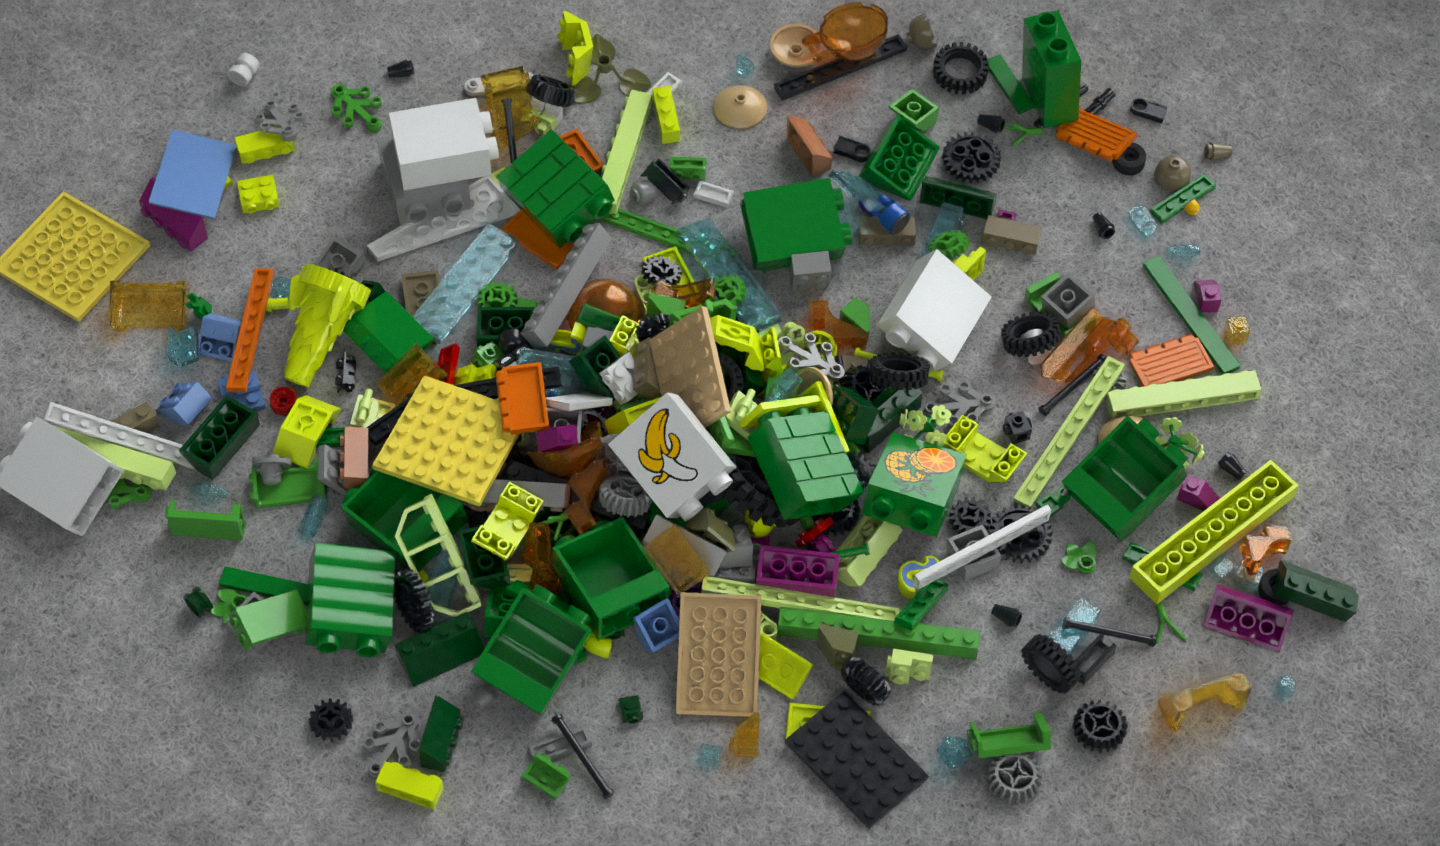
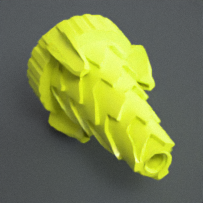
(325, 306)

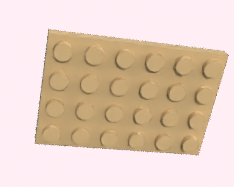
(690, 366)
(718, 654)

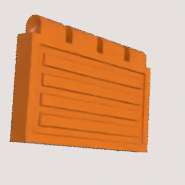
(1096, 136)
(536, 241)
(1172, 362)
(522, 398)

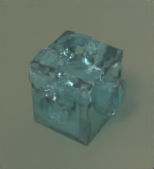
(954, 752)

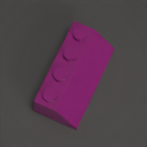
(184, 227)
(798, 570)
(1248, 617)

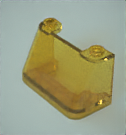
(503, 85)
(148, 305)
(1229, 688)

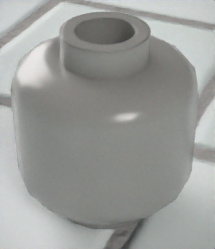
(643, 192)

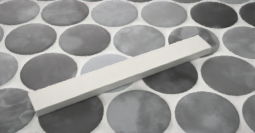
(115, 433)
(982, 547)

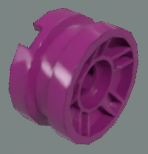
(821, 544)

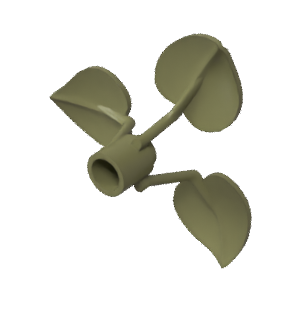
(602, 54)

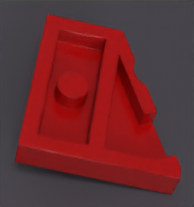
(820, 525)

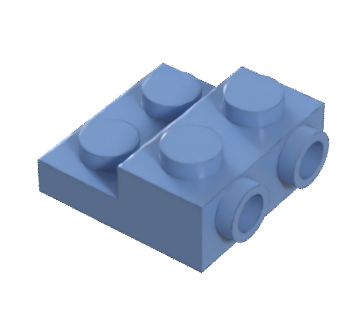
(252, 398)

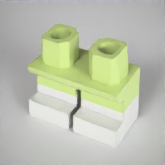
(547, 115)

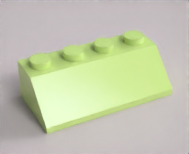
(879, 536)

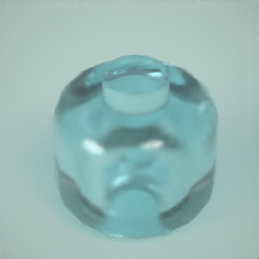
(1286, 685)

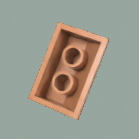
(808, 146)
(354, 457)

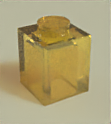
(1236, 330)

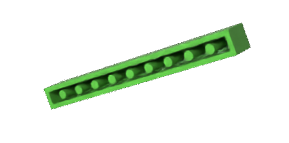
(882, 633)

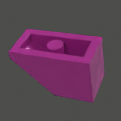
(1208, 295)
(557, 438)
(1197, 493)

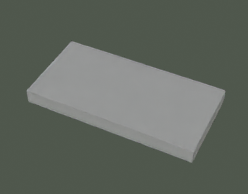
(708, 551)

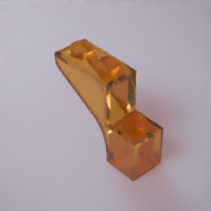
(693, 293)
(843, 333)
(585, 487)
(1256, 548)
(537, 555)

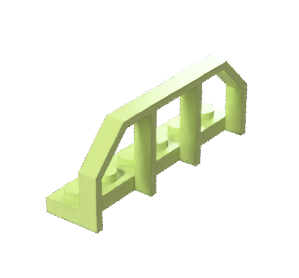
(447, 542)

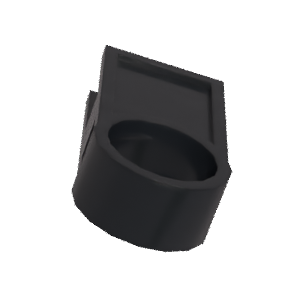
(1153, 111)
(847, 148)

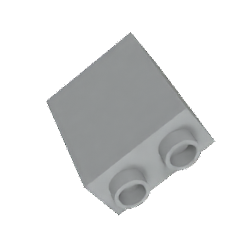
(423, 202)

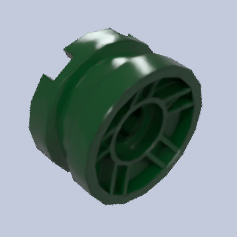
(198, 602)

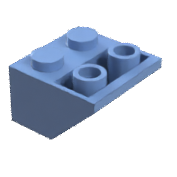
(219, 336)
(184, 402)

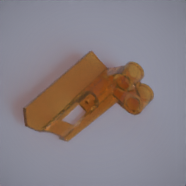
(1092, 336)

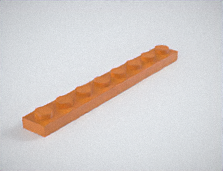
(250, 330)

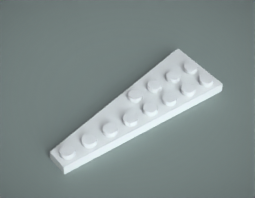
(488, 205)

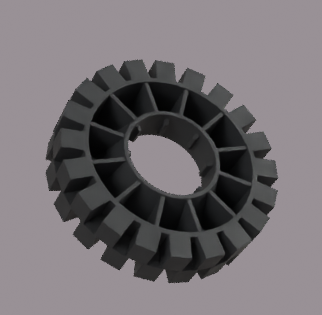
(753, 493)

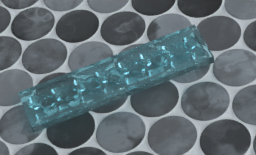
(719, 258)
(464, 281)

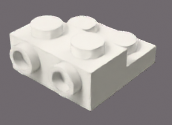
(620, 378)

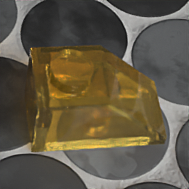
(746, 738)

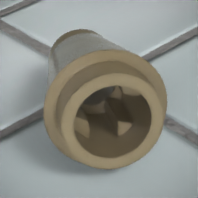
(1216, 151)

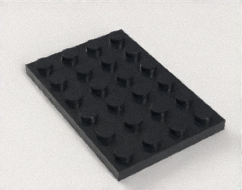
(856, 759)

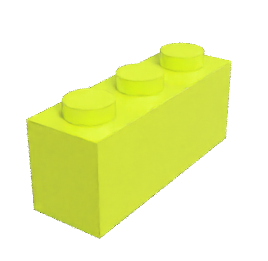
(666, 114)
(261, 146)
(409, 784)

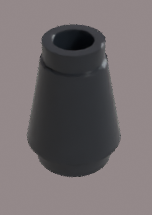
(401, 69)
(991, 122)
(1103, 225)
(1231, 465)
(1008, 615)

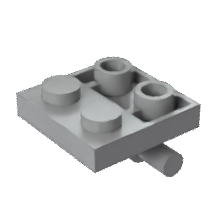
(328, 470)

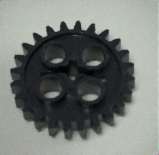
(960, 157)
(1026, 548)
(413, 600)

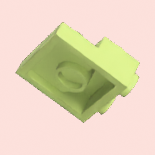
(908, 664)

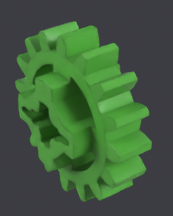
(950, 244)
(726, 289)
(497, 295)

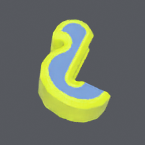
(568, 340)
(907, 573)

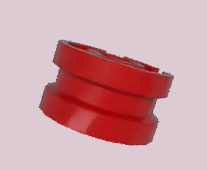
(282, 394)

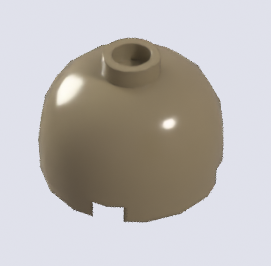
(921, 33)
(1172, 173)

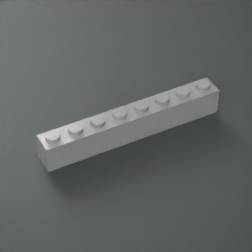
(566, 285)

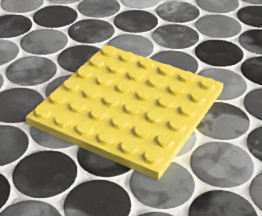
(71, 256)
(447, 442)

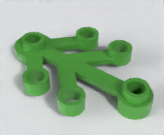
(355, 105)
(133, 494)

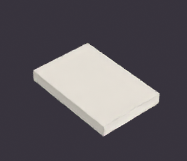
(578, 401)

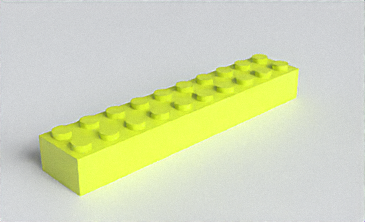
(1213, 531)

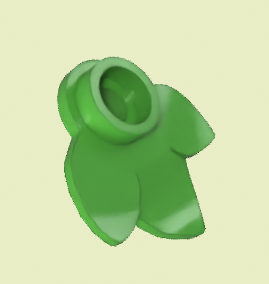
(1078, 556)
(228, 603)

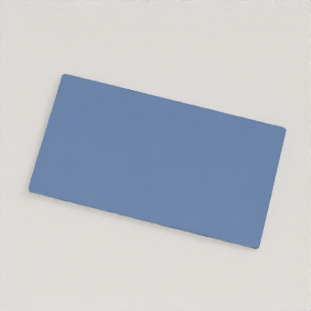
(192, 174)

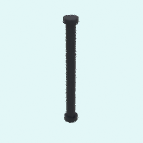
(510, 129)
(1044, 409)
(1150, 640)
(558, 720)

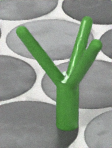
(1027, 131)
(559, 519)
(1164, 619)

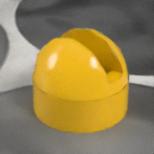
(1192, 207)

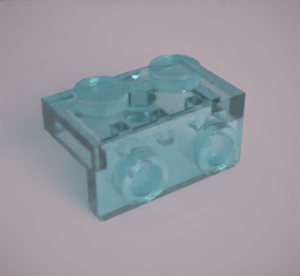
(183, 346)

